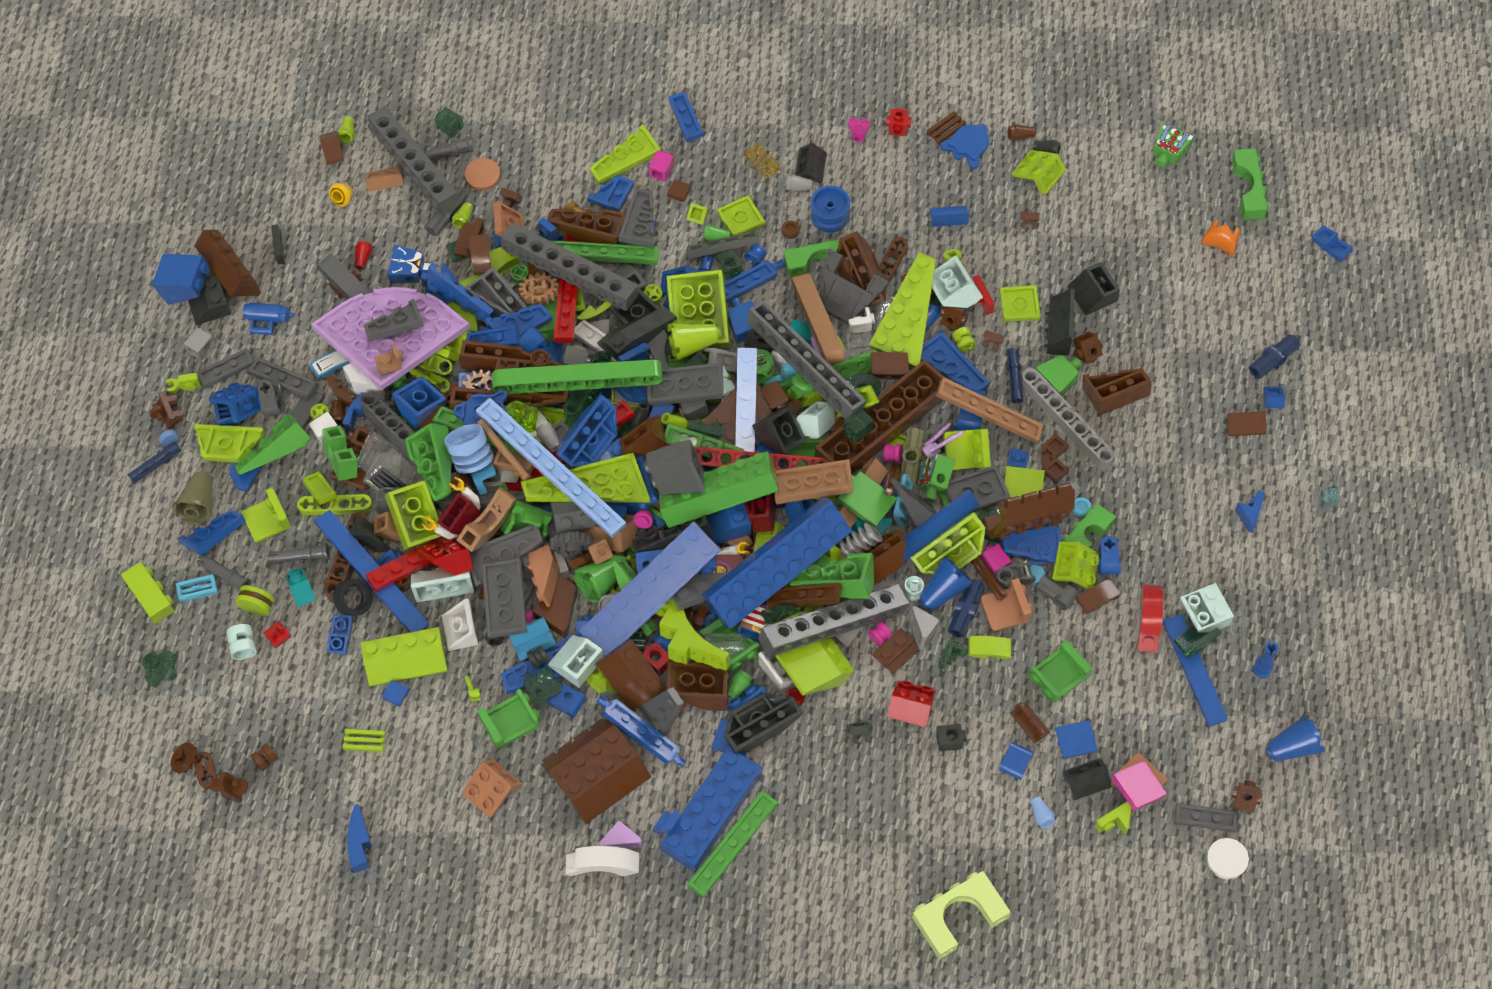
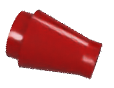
(362, 253)

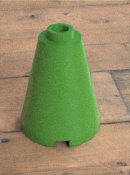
(597, 578)

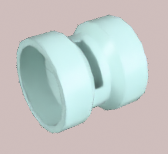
(913, 584)

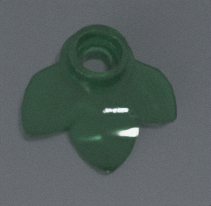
(161, 669)
(543, 683)

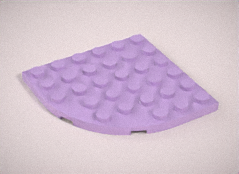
(346, 333)

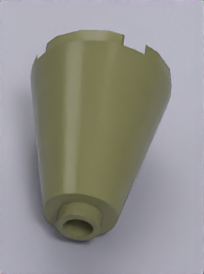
(195, 500)

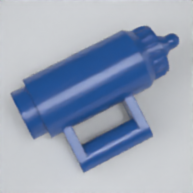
(265, 313)

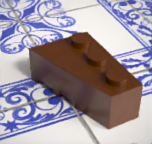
(1117, 389)

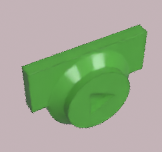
(800, 386)

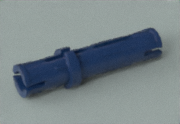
(1014, 368)
(173, 449)

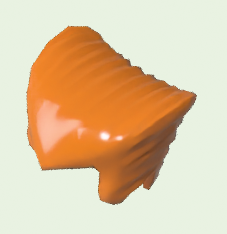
(1221, 238)

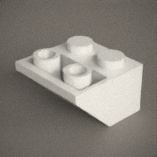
(360, 383)

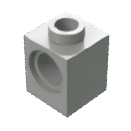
(199, 343)

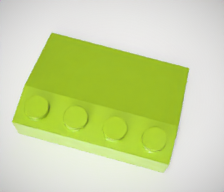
(700, 300)
(816, 665)

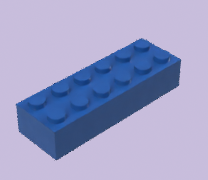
(711, 809)

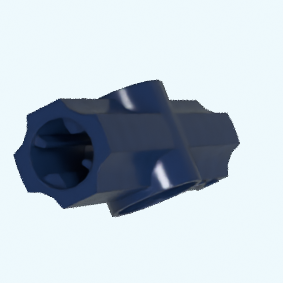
(1274, 356)
(966, 608)

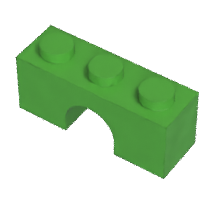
(341, 459)
(1096, 520)

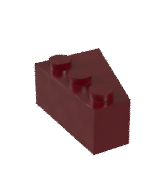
(762, 513)

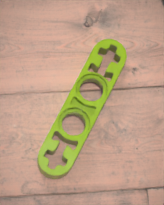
(334, 507)

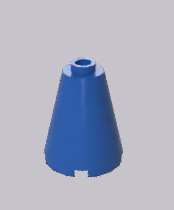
(944, 584)
(1296, 741)

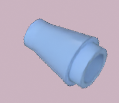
(1043, 815)

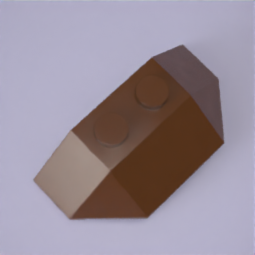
(859, 263)
(888, 555)

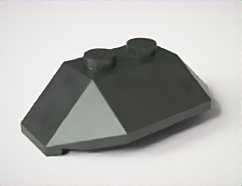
(760, 720)

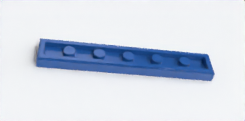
(939, 523)
(1196, 675)

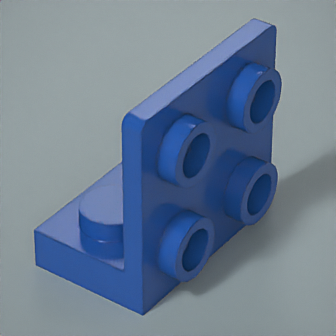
(241, 399)

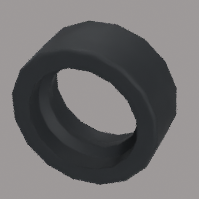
(366, 597)

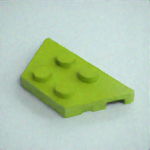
(226, 442)

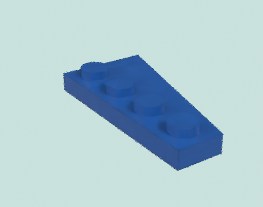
(457, 293)
(952, 363)
(514, 677)

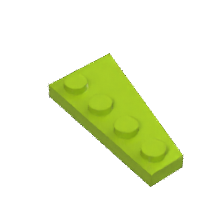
(632, 152)

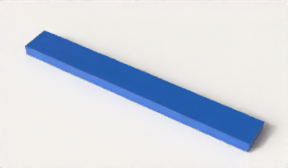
(363, 564)

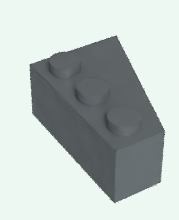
(496, 293)

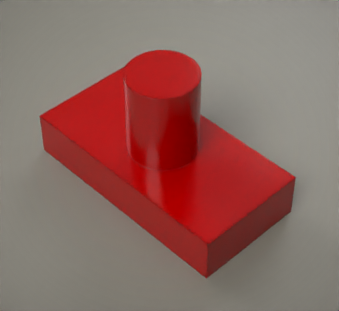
(986, 302)

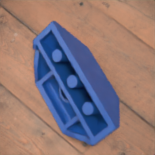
(589, 434)

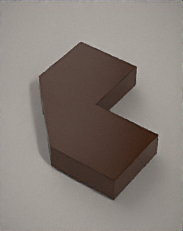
(1050, 452)

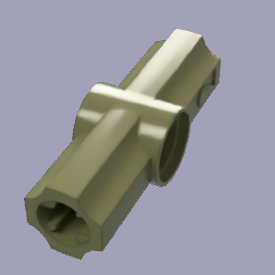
(912, 446)

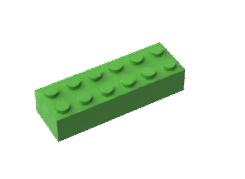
(723, 489)

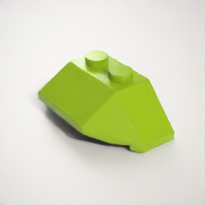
(958, 543)

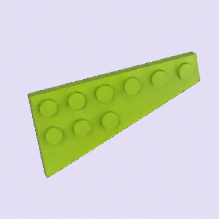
(906, 317)
(610, 479)

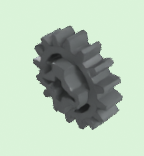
(570, 543)

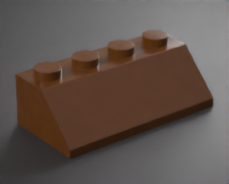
(226, 264)

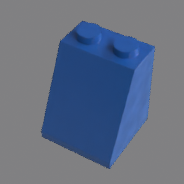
(180, 277)

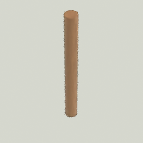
(504, 450)

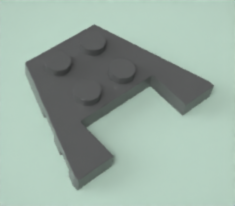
(842, 296)

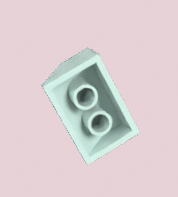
(954, 285)
(440, 584)

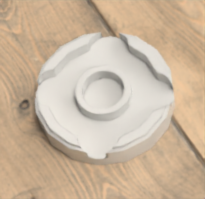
(1227, 858)

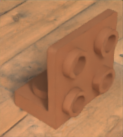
(490, 786)

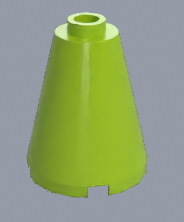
(691, 338)

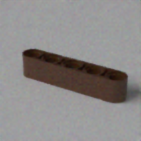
(340, 565)

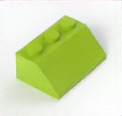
(408, 510)

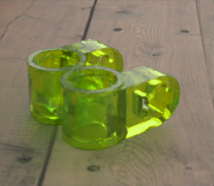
(525, 417)

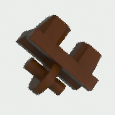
(163, 411)
(230, 786)

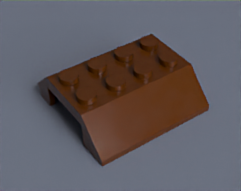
(1031, 511)
(596, 769)

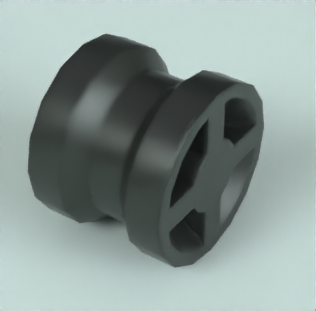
(537, 657)

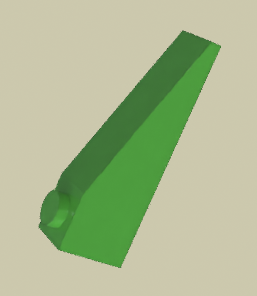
(285, 439)
(432, 458)
(853, 573)

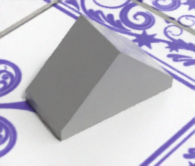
(922, 625)

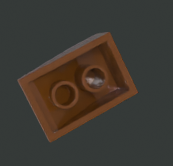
(699, 684)

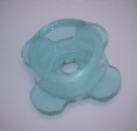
(1331, 496)

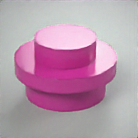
(643, 519)

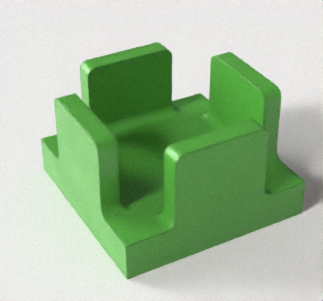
(524, 515)

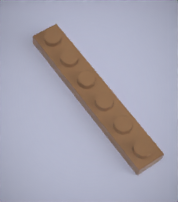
(989, 410)

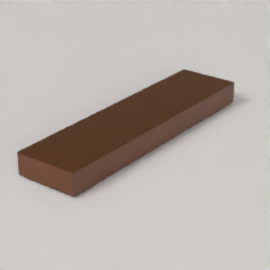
(806, 595)

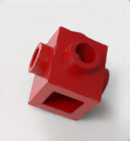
(898, 122)

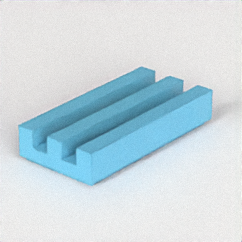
(213, 588)

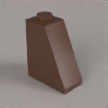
(560, 612)

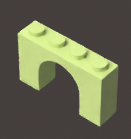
(975, 890)

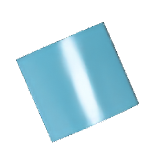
(899, 512)

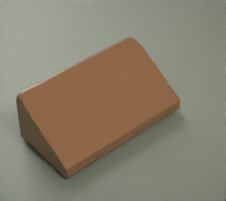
(384, 179)

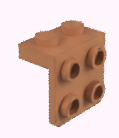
(1011, 610)

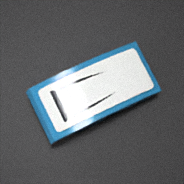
(328, 364)

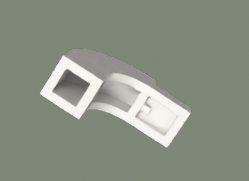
(602, 858)

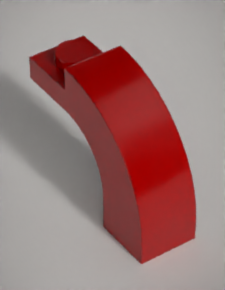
(1151, 617)

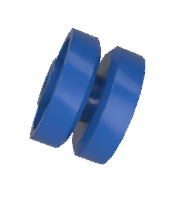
(830, 209)

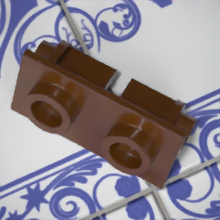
(1029, 722)

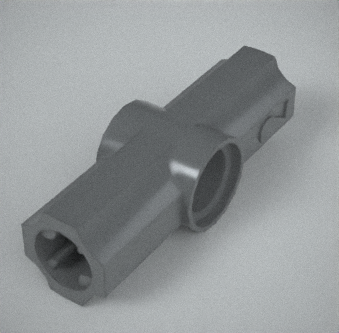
(439, 221)

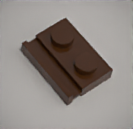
(896, 651)

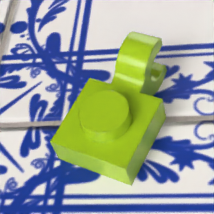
(187, 382)

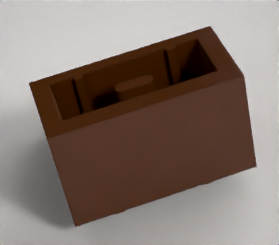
(644, 438)

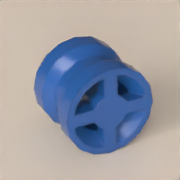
(755, 254)

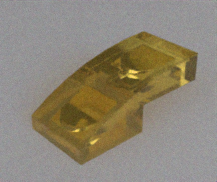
(762, 161)

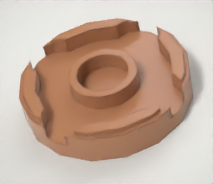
(482, 174)

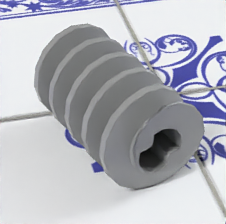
(861, 541)

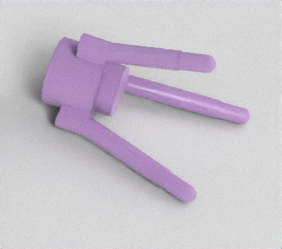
(933, 449)

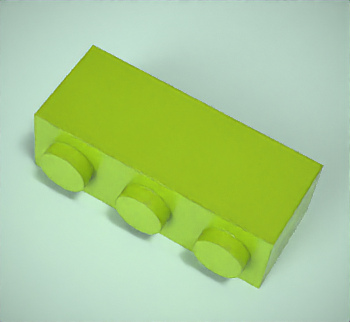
(148, 592)

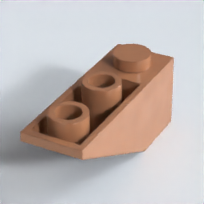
(546, 571)

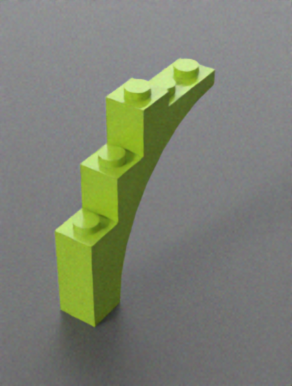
(502, 263)
(686, 642)

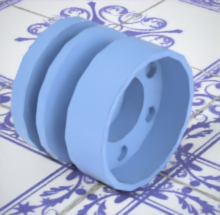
(469, 448)

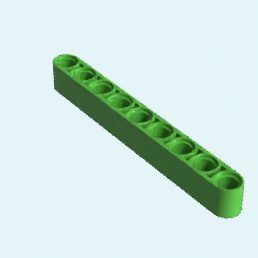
(577, 376)

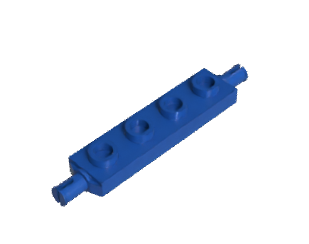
(751, 279)
(641, 731)

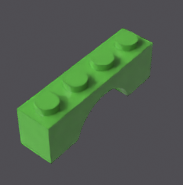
(1246, 165)
(799, 259)

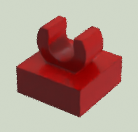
(277, 634)

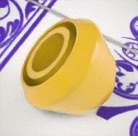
(340, 194)

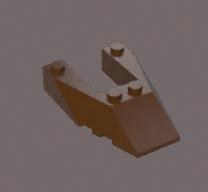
(498, 356)

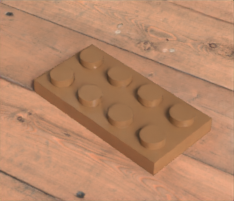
(814, 481)

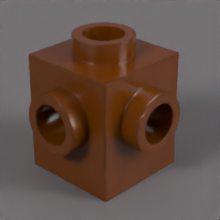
(953, 317)
(1088, 347)
(356, 439)
(1247, 804)

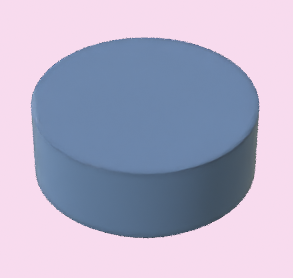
(168, 438)

